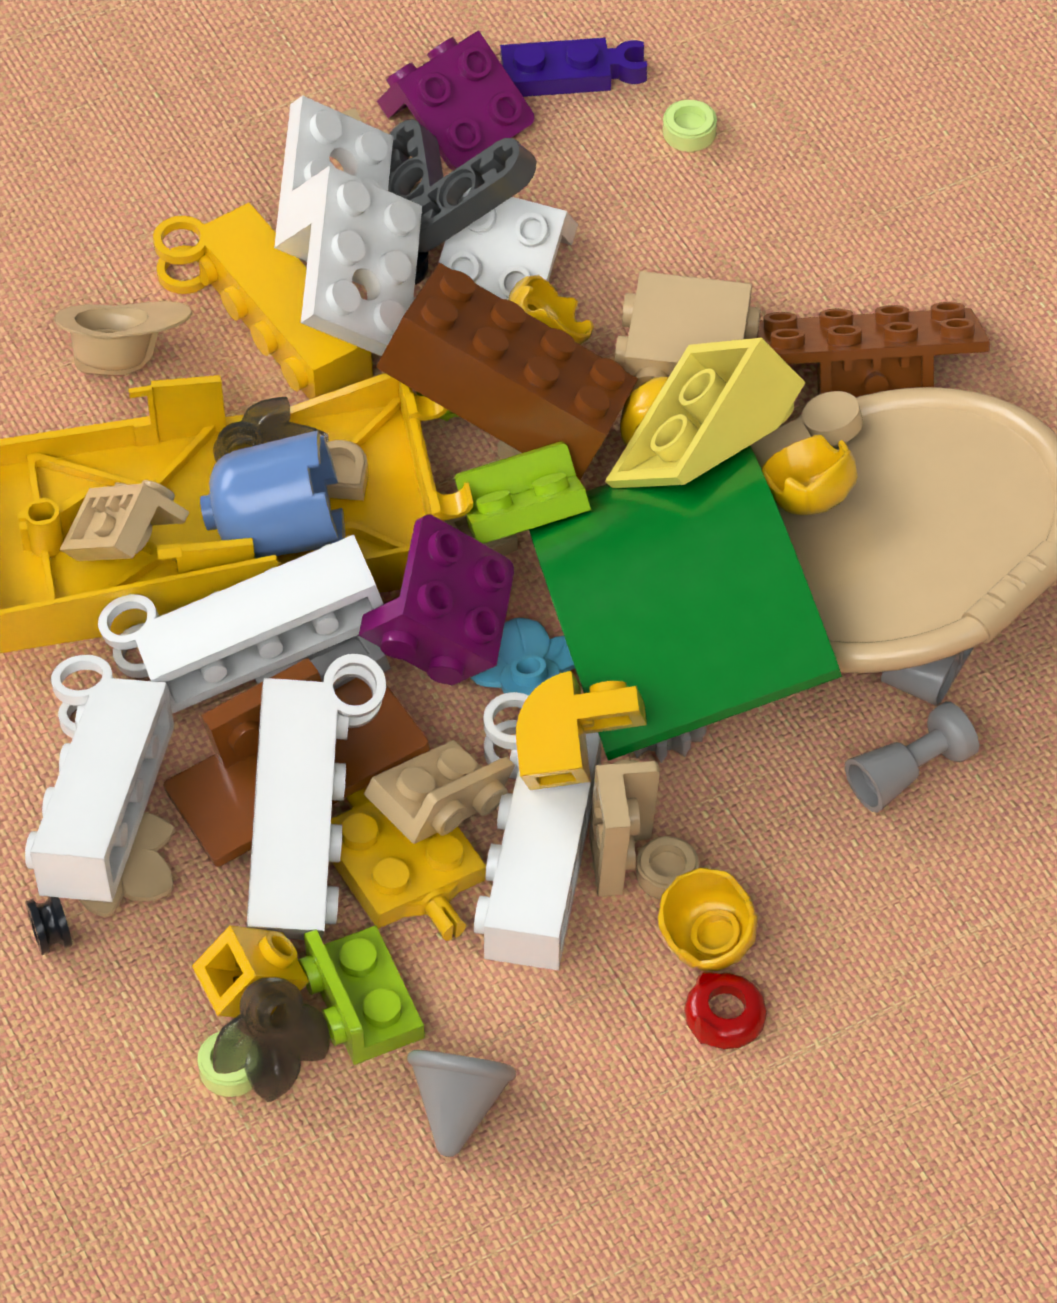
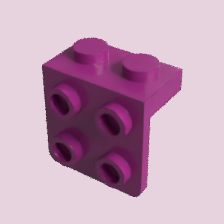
(460, 98)
(447, 606)

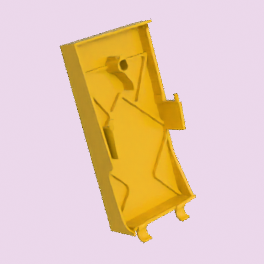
(47, 475)

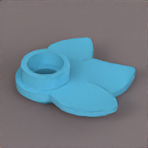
(526, 658)

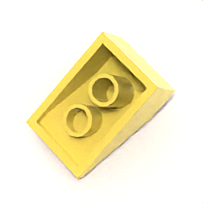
(708, 411)

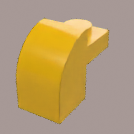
(556, 722)

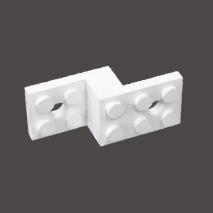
(346, 226)

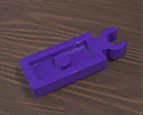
(572, 65)

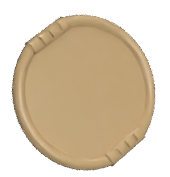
(937, 533)

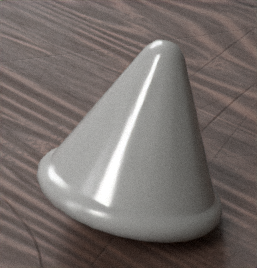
(457, 1093)

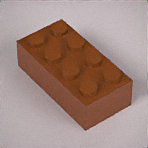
(505, 369)

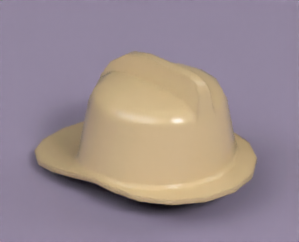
(119, 336)

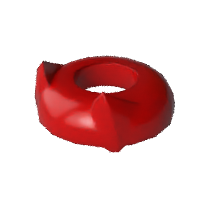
(718, 1031)

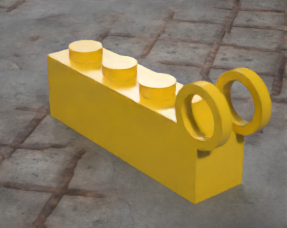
(265, 293)

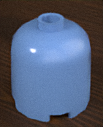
(275, 496)

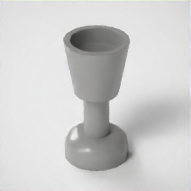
(887, 771)

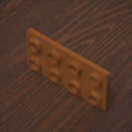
(877, 349)
(220, 791)

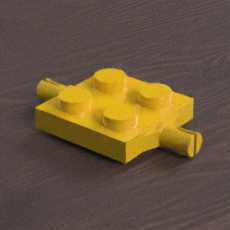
(400, 877)

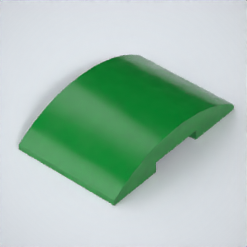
(685, 600)

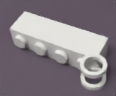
(247, 626)
(100, 783)
(296, 794)
(538, 856)

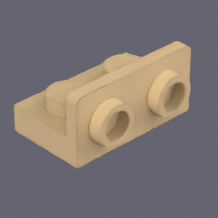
(119, 520)
(438, 790)
(620, 815)

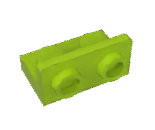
(523, 492)
(362, 994)

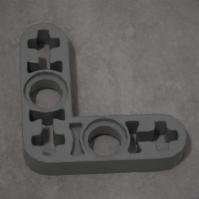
(491, 175)

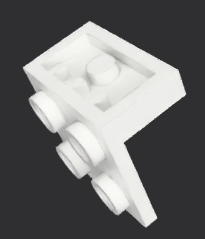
(509, 244)

